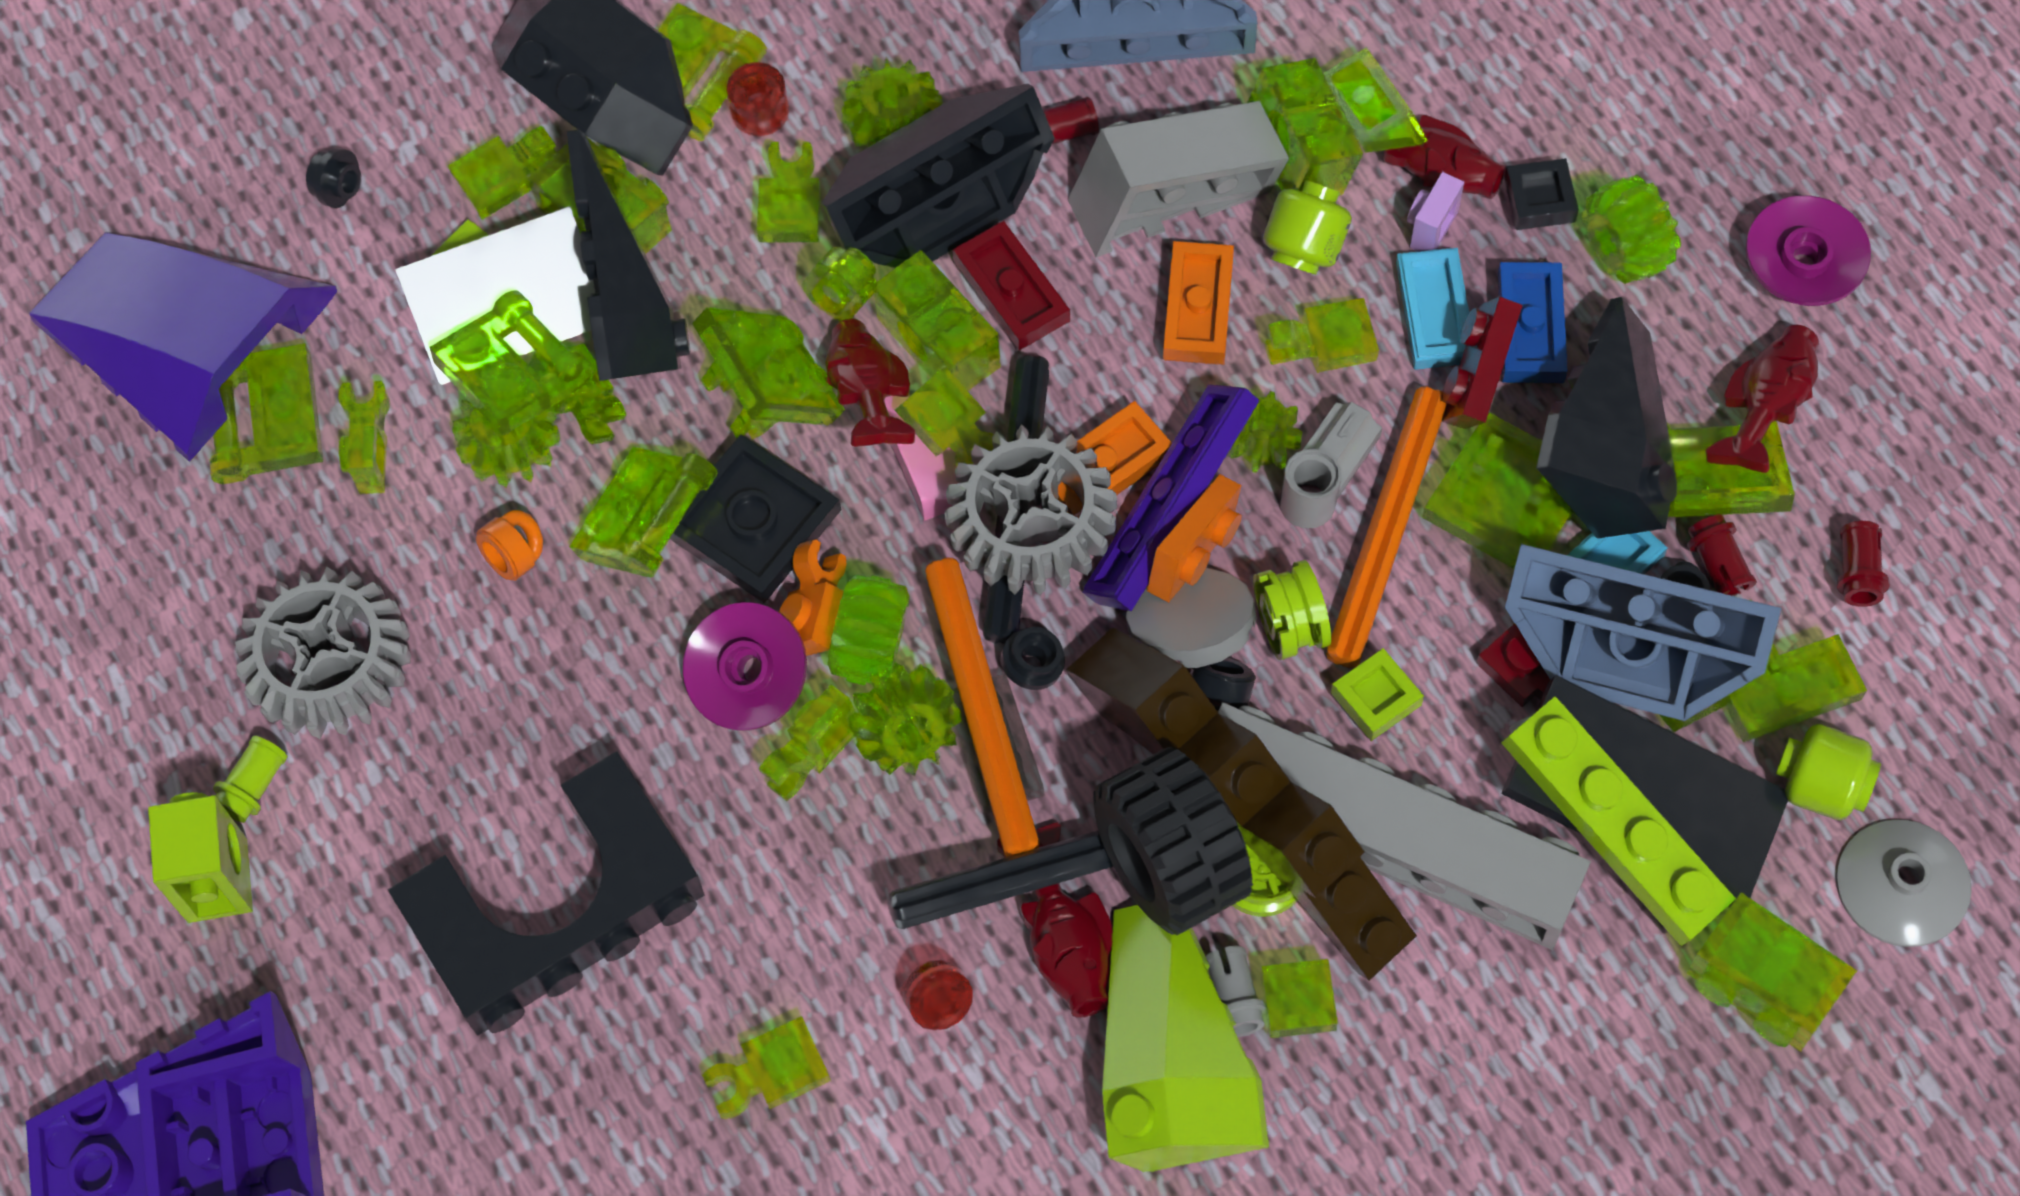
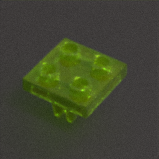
(766, 369)
(1498, 495)

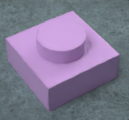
(1434, 212)

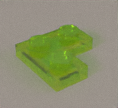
(1796, 688)

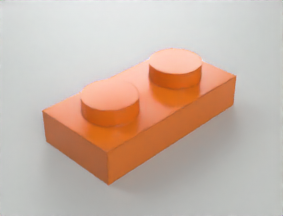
(1198, 303)
(1124, 444)
(1188, 546)

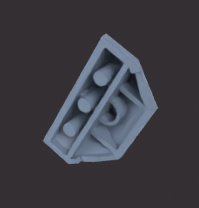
(1134, 31)
(1638, 634)

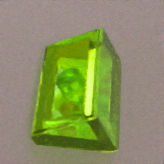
(1373, 105)

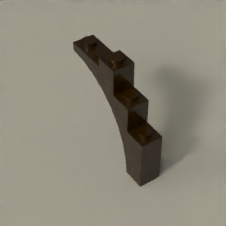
(1281, 822)

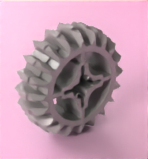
(994, 482)
(332, 608)

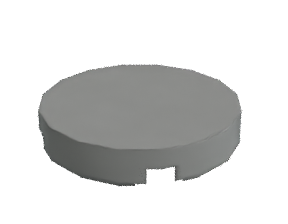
(1199, 623)

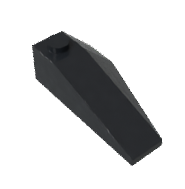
(629, 309)
(1611, 437)

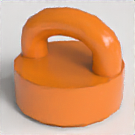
(506, 548)

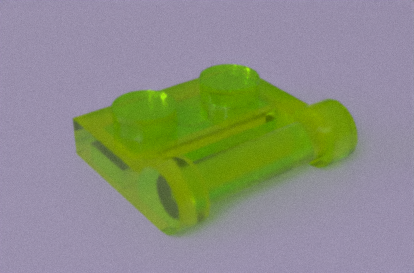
(695, 45)
(497, 377)
(281, 416)
(1726, 489)
(641, 510)

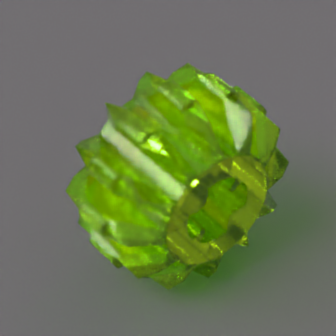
(887, 101)
(1631, 229)
(502, 455)
(868, 629)
(904, 719)

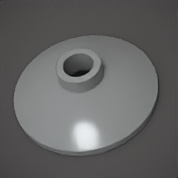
(1884, 902)

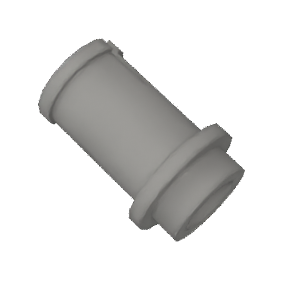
(1237, 990)

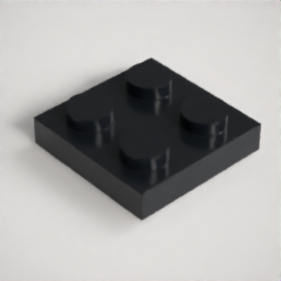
(754, 518)

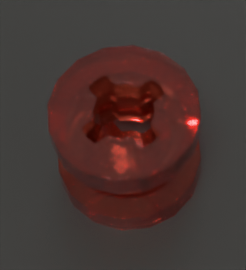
(764, 113)

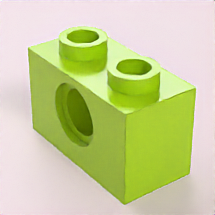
(200, 858)

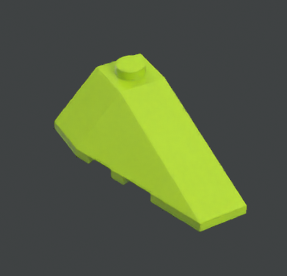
(1172, 1060)

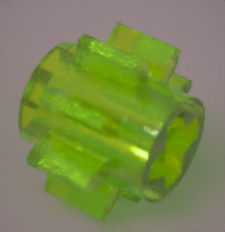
(1261, 446)

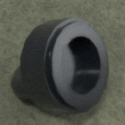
(1226, 682)

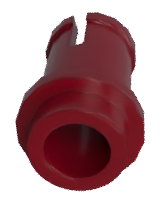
(1072, 120)
(1720, 554)
(1862, 564)

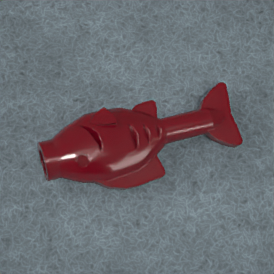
(1450, 152)
(866, 375)
(1771, 391)
(1069, 940)

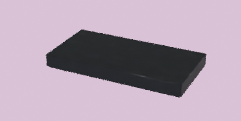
(1708, 801)

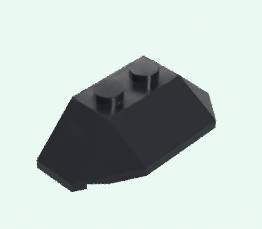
(600, 74)
(941, 177)

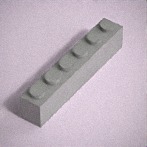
(1430, 839)

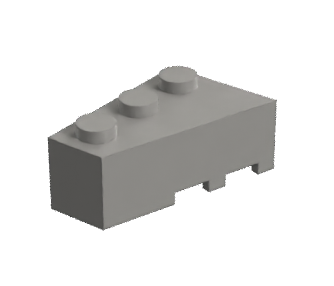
(1174, 166)

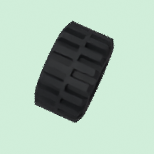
(1172, 840)

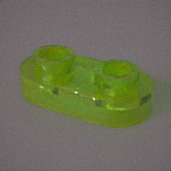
(841, 283)

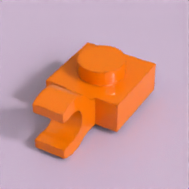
(817, 601)

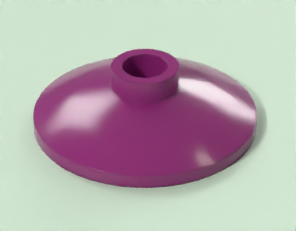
(1812, 229)
(717, 660)

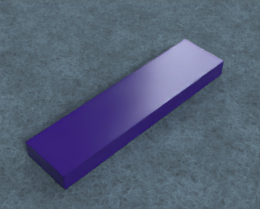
(1170, 494)

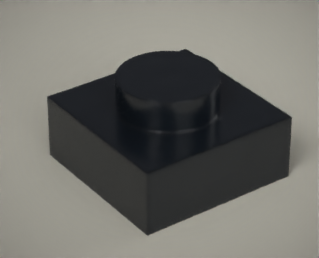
(1541, 194)

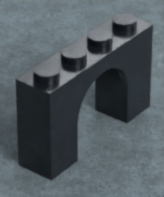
(501, 972)

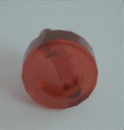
(937, 995)

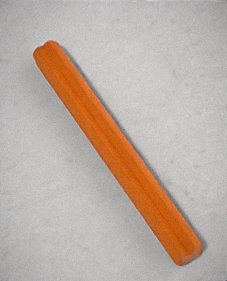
(1386, 528)
(981, 707)

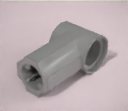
(1327, 463)

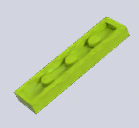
(1618, 821)

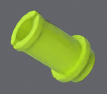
(249, 778)

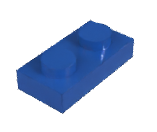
(1539, 338)

